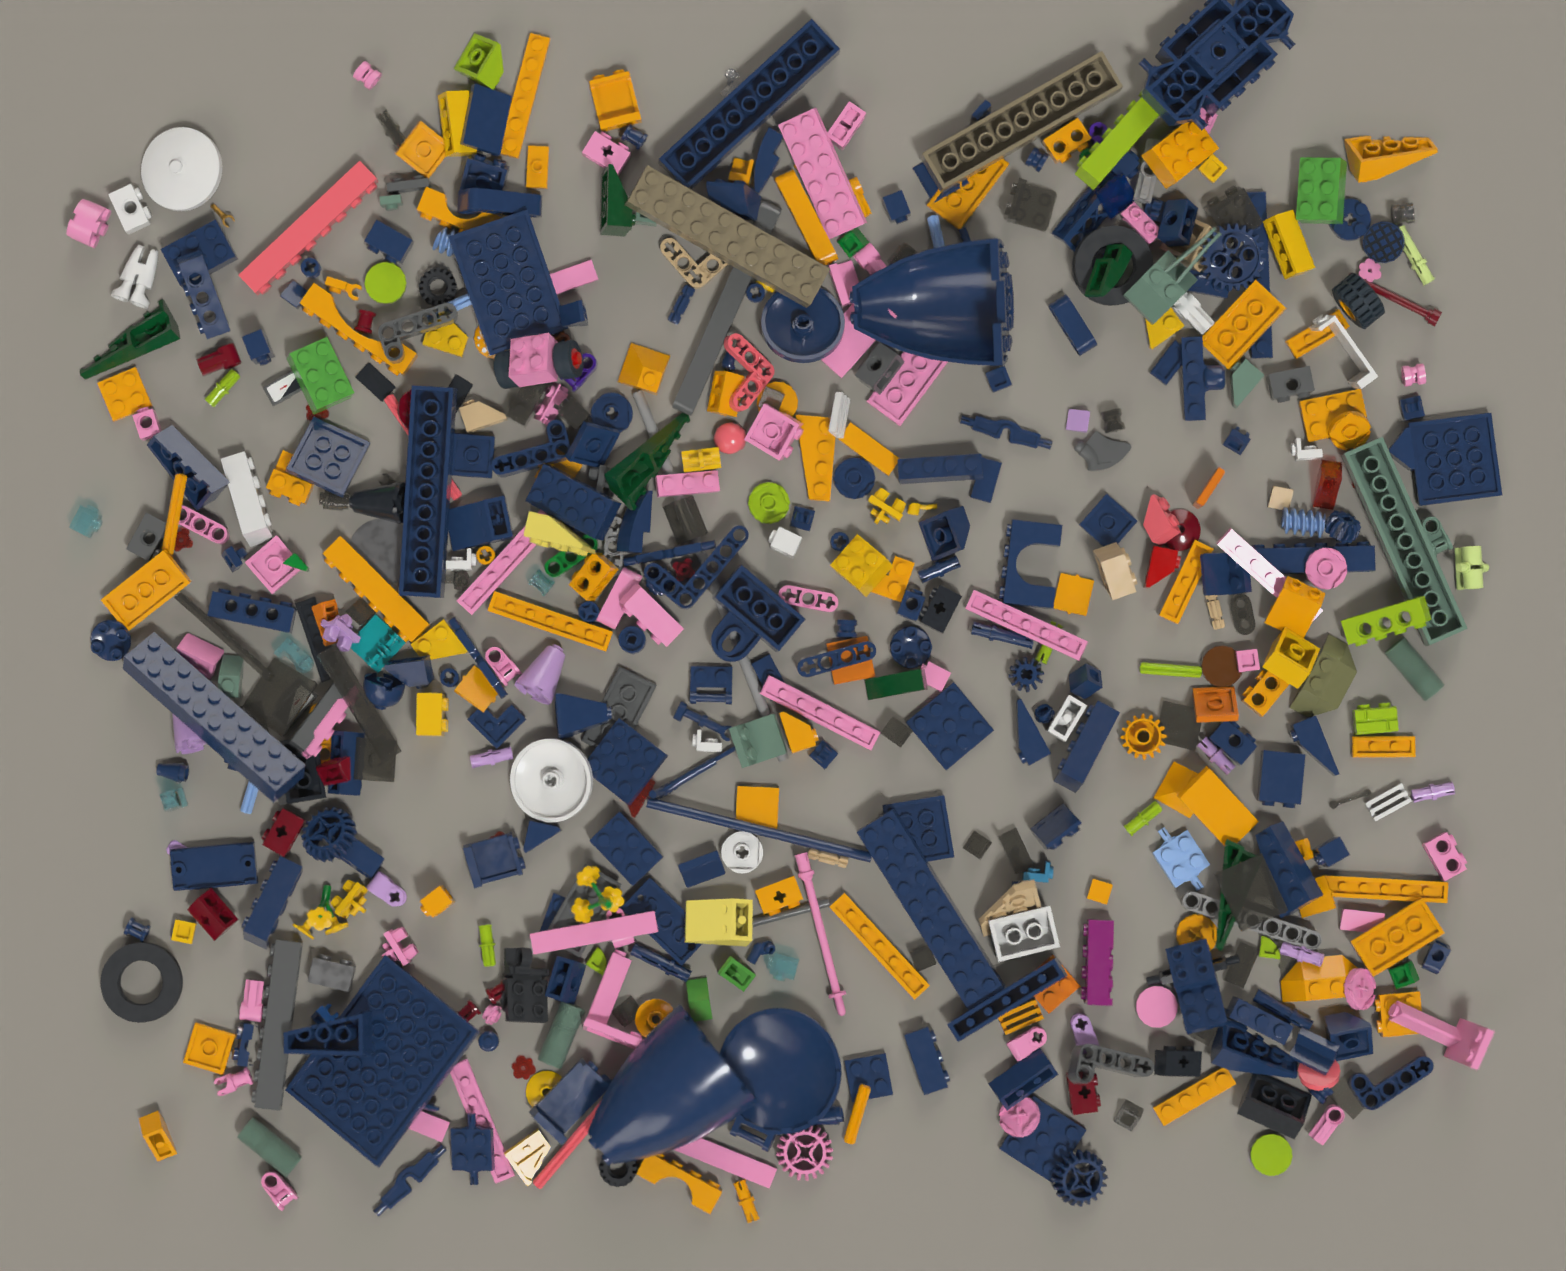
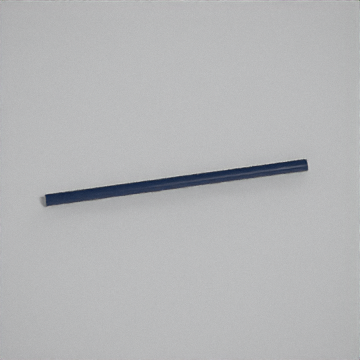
(758, 829)

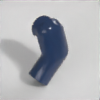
(728, 361)
(760, 948)

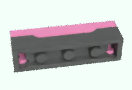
(319, 723)

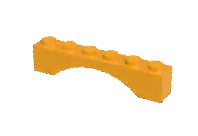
(322, 304)

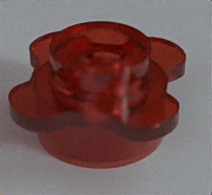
(186, 543)

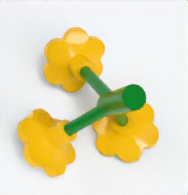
(608, 900)
(320, 918)

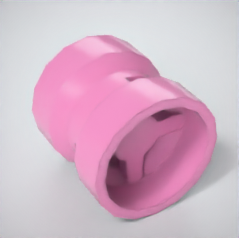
(367, 75)
(1413, 375)

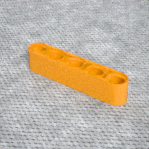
(806, 217)

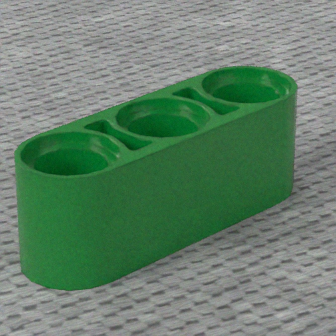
(565, 565)

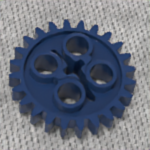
(1246, 268)

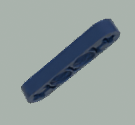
(836, 657)

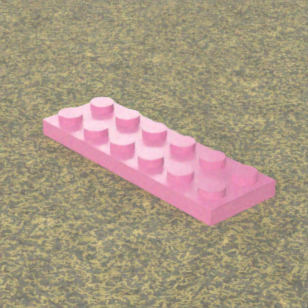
(822, 173)

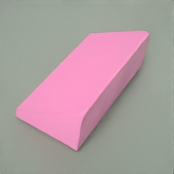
(1359, 920)

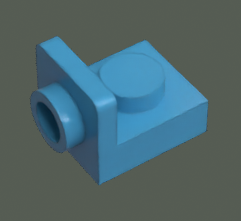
(1034, 874)

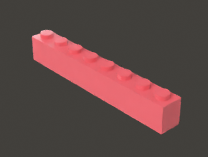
(308, 228)

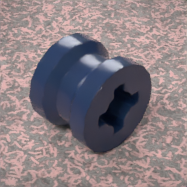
(1036, 159)
(588, 608)
(846, 628)
(1322, 1094)

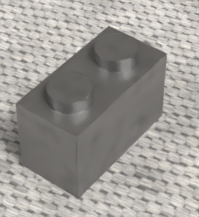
(331, 973)

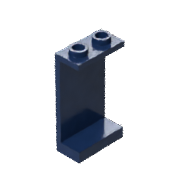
(570, 1099)

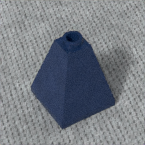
(578, 715)

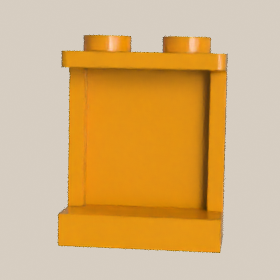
(615, 100)
(1295, 607)

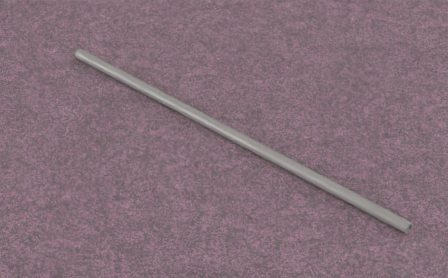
(715, 586)

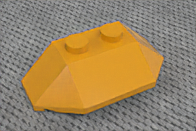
(1313, 982)

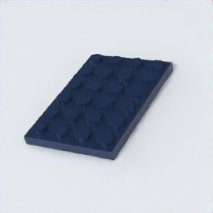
(507, 281)

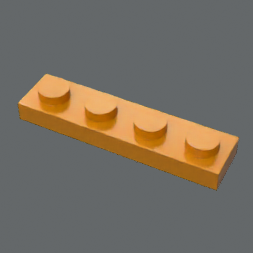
(1184, 583)
(1194, 1095)

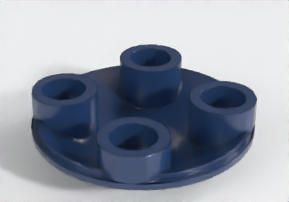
(110, 640)
(910, 647)

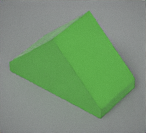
(736, 973)
(699, 999)

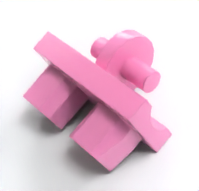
(394, 938)

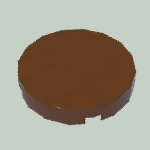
(1220, 666)

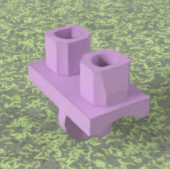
(340, 629)

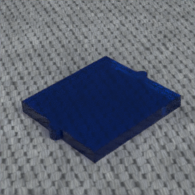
(1116, 196)

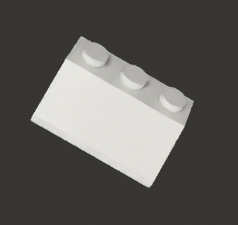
(1023, 933)

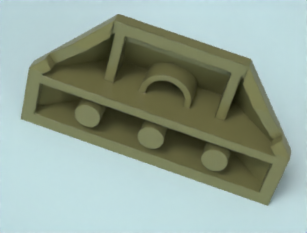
(1327, 680)

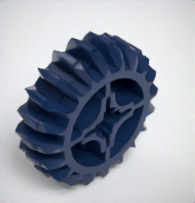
(329, 834)
(1093, 1169)

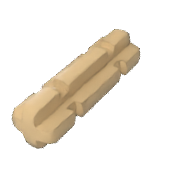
(1215, 612)
(828, 858)

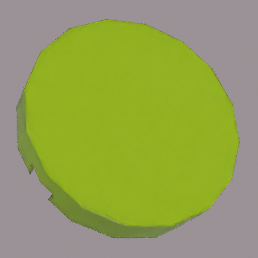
(385, 283)
(768, 503)
(1271, 1154)

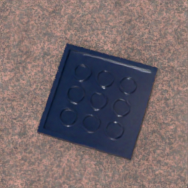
(1455, 459)

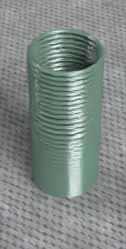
(1411, 666)
(557, 1041)
(275, 1152)

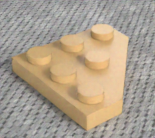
(1017, 899)

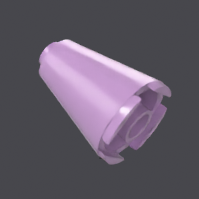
(542, 675)
(185, 738)

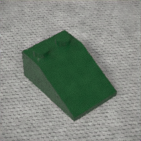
(615, 216)

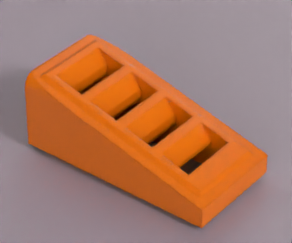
(323, 611)

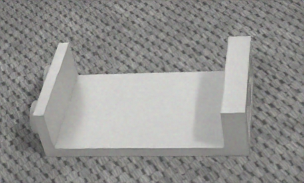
(1367, 373)

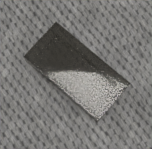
(1239, 973)

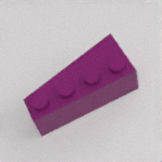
(1098, 962)

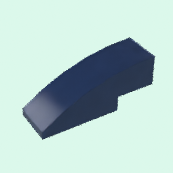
(766, 159)
(635, 524)

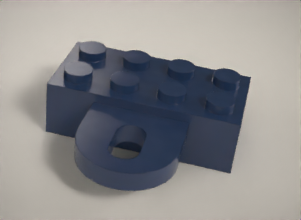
(752, 613)

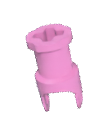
(234, 1081)

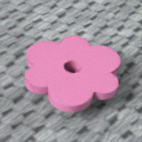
(1370, 265)

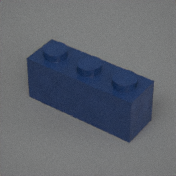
(343, 745)
(1258, 1020)
(927, 1060)
(1023, 1079)

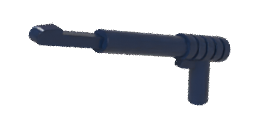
(674, 784)

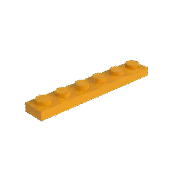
(524, 95)
(550, 621)
(1388, 889)
(879, 946)

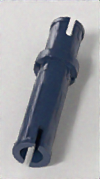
(999, 634)
(661, 962)
(1275, 1006)

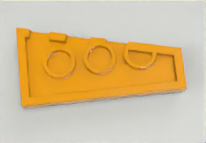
(817, 455)

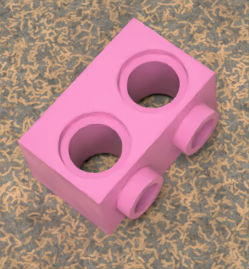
(846, 125)
(1440, 859)

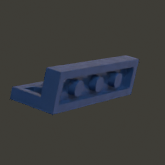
(1083, 209)

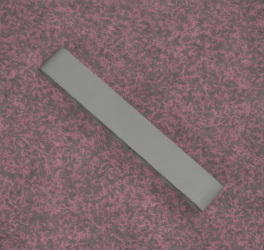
(1281, 926)

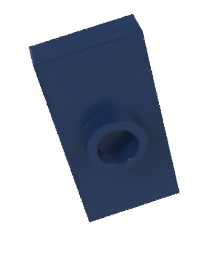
(766, 667)

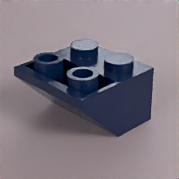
(735, 198)

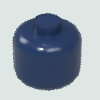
(488, 1041)

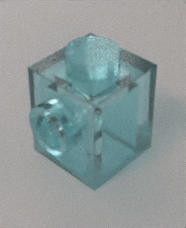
(86, 521)
(782, 966)

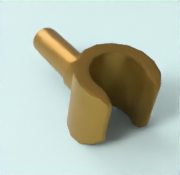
(222, 215)

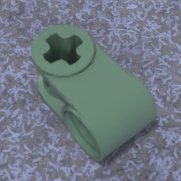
(1437, 536)

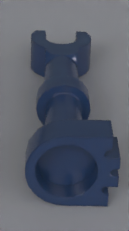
(701, 720)

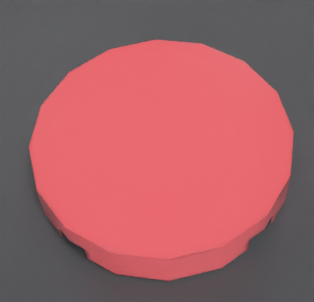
(1316, 1080)

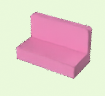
(843, 279)
(200, 654)

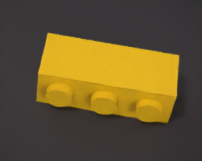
(453, 112)
(1288, 244)

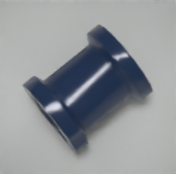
(634, 137)
(304, 267)
(134, 924)

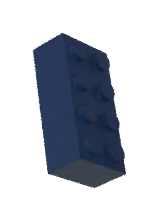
(573, 502)

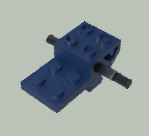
(1196, 984)

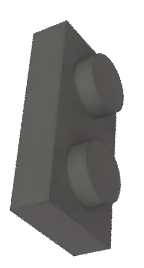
(400, 186)

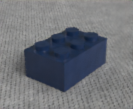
(212, 243)
(626, 848)

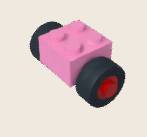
(537, 361)

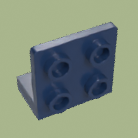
(1223, 575)

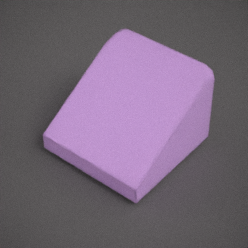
(1078, 420)

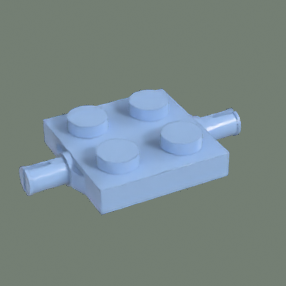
(1180, 858)

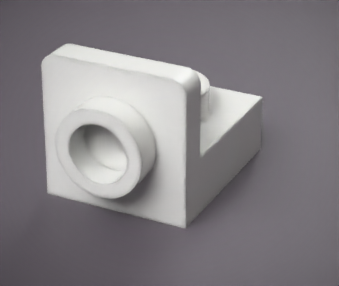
(1308, 453)
(458, 564)
(709, 745)

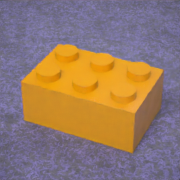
(1179, 153)

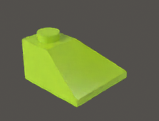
(481, 61)

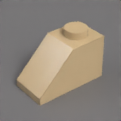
(479, 416)

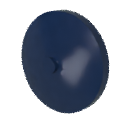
(803, 332)

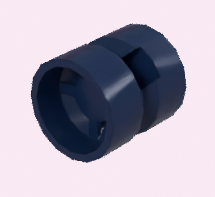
(632, 640)

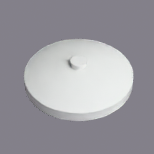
(181, 169)
(551, 780)

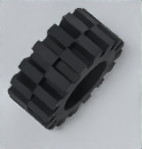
(429, 277)
(613, 1180)

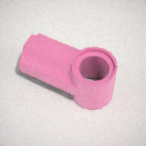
(869, 259)
(252, 1005)
(1325, 1126)

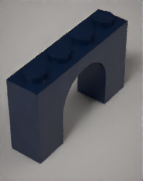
(1015, 589)

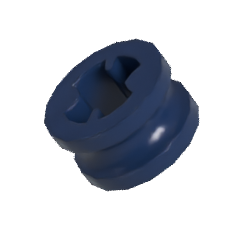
(761, 291)
(835, 536)
(443, 676)

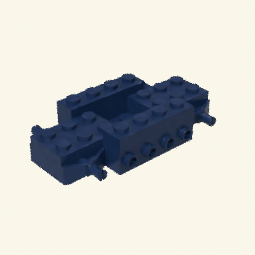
(1197, 77)

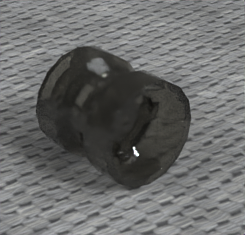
(1402, 213)
(1114, 425)

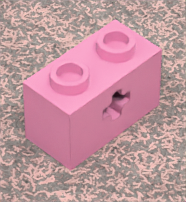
(595, 152)

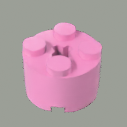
(88, 223)

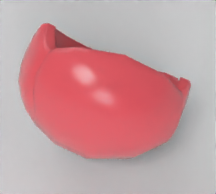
(730, 438)

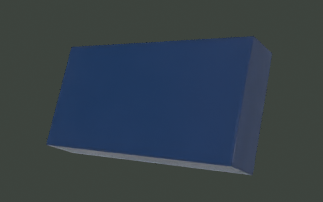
(1168, 364)
(985, 487)

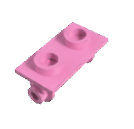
(1140, 222)
(553, 396)

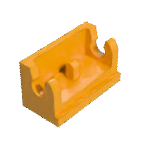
(722, 388)

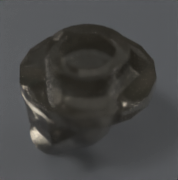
(459, 579)

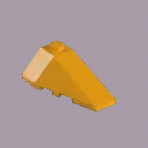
(1379, 158)

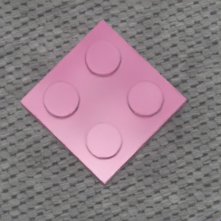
(269, 566)

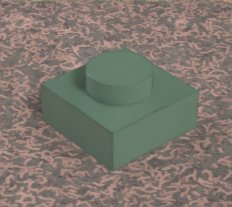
(391, 202)

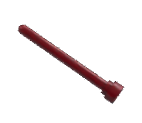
(1430, 315)

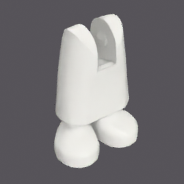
(137, 274)

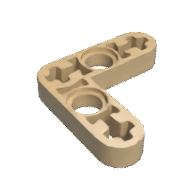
(701, 269)

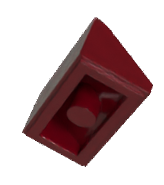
(334, 771)

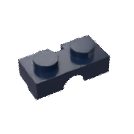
(243, 1034)

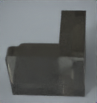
(896, 732)

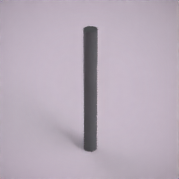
(788, 913)

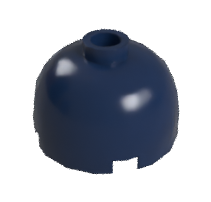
(384, 690)

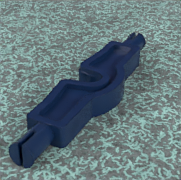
(995, 428)
(671, 553)
(482, 664)
(401, 1187)

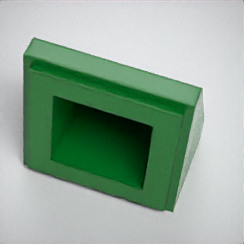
(853, 242)
(296, 562)
(1404, 974)

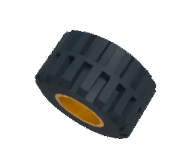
(1358, 300)

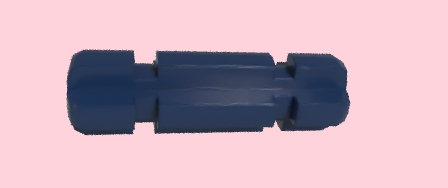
(681, 304)

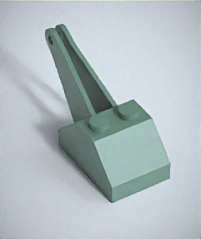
(1165, 282)

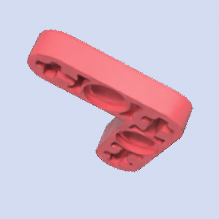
(754, 373)

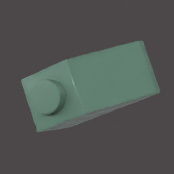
(1243, 381)
(231, 676)

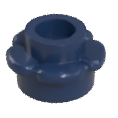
(1044, 713)

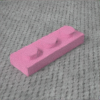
(687, 483)

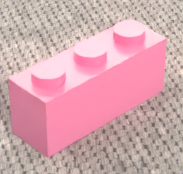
(650, 615)

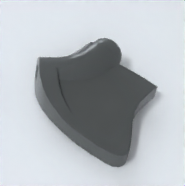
(1102, 452)

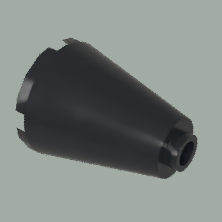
(380, 502)

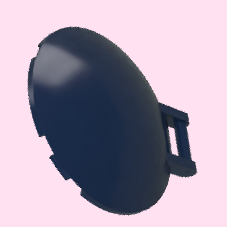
(788, 1068)

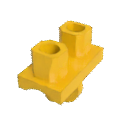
(701, 459)
(894, 511)
(352, 902)

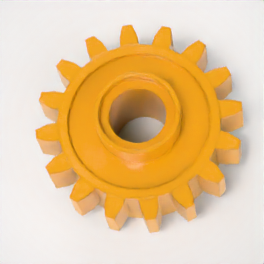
(1152, 744)

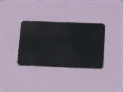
(375, 382)
(463, 388)

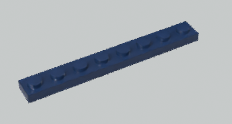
(1263, 346)

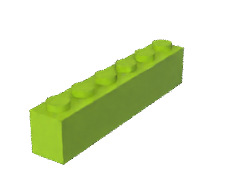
(1116, 142)

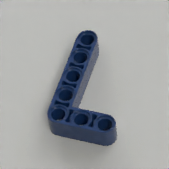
(701, 573)

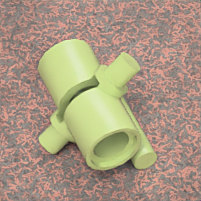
(1469, 567)

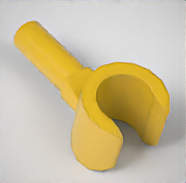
(914, 508)

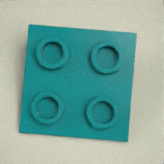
(377, 643)

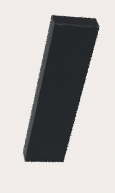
(312, 633)

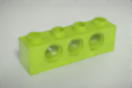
(1415, 607)

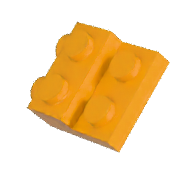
(287, 484)
(1382, 1005)

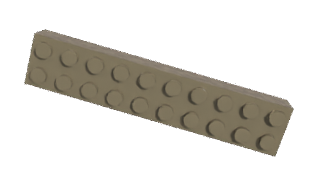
(1021, 122)
(727, 236)

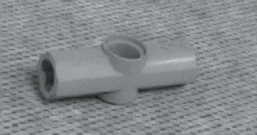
(1145, 182)

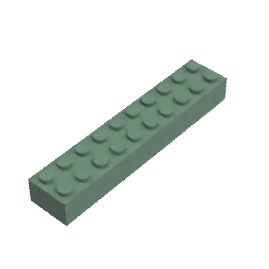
(1403, 537)

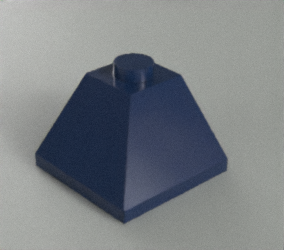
(946, 532)
(1350, 1034)

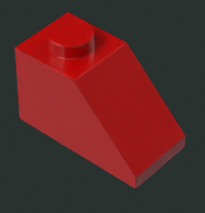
(1161, 564)

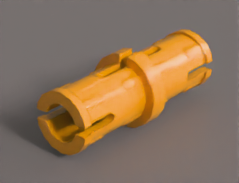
(746, 1201)

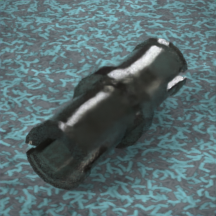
(392, 130)

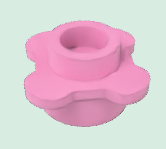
(492, 1014)

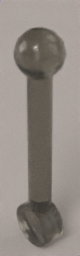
(1333, 804)

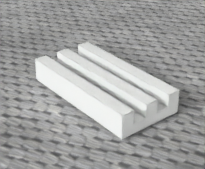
(839, 415)
(1403, 794)

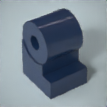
(1436, 956)

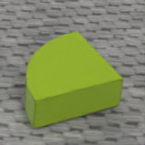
(1268, 948)
(598, 961)

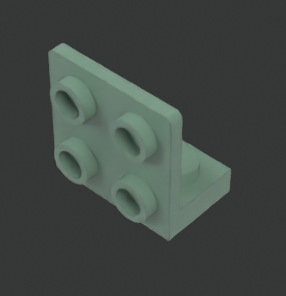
(758, 740)

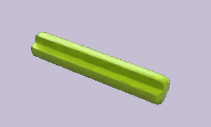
(1170, 670)

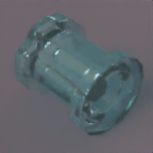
(541, 582)

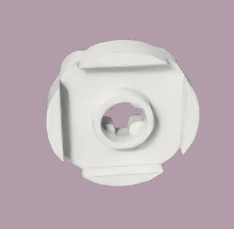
(733, 860)

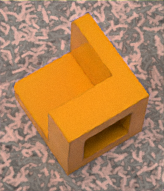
(741, 171)

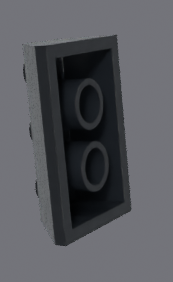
(310, 786)
(1275, 1104)

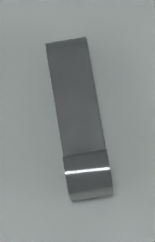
(419, 328)
(1112, 1063)

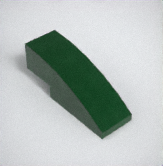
(1108, 270)
(896, 684)

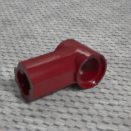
(224, 358)

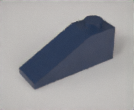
(1312, 740)
(1030, 742)

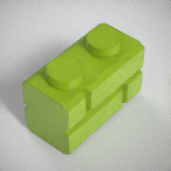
(1375, 720)

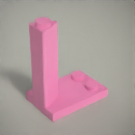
(605, 1000)
(1464, 1043)

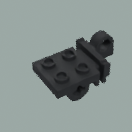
(524, 989)

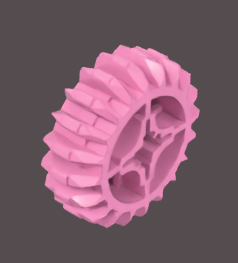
(816, 1166)

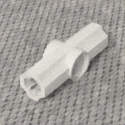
(1190, 309)

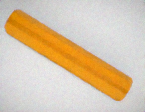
(857, 1114)

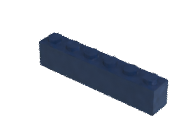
(1293, 560)
(1007, 999)

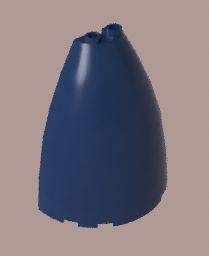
(947, 303)
(667, 1094)

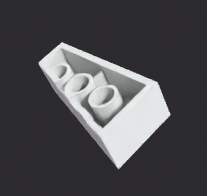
(246, 498)

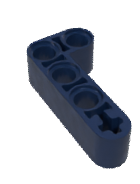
(498, 202)
(531, 453)
(1394, 1079)

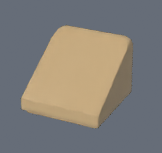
(1280, 498)

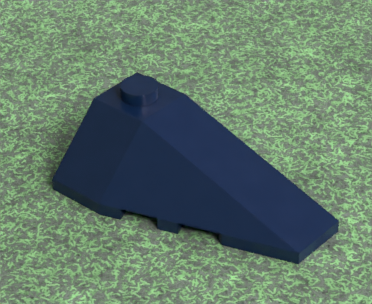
(1243, 1052)

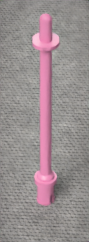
(806, 875)

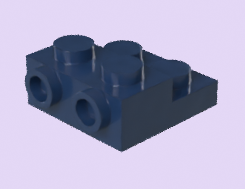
(484, 173)

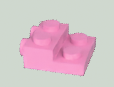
(774, 432)

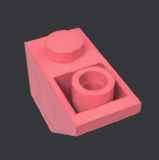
(1159, 521)

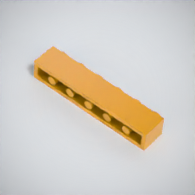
(376, 589)

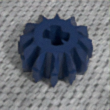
(1342, 526)
(1025, 681)

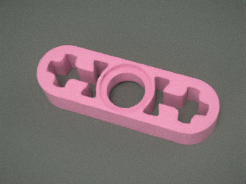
(825, 595)

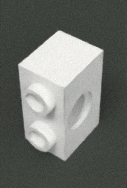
(130, 221)
(785, 542)
(1066, 718)

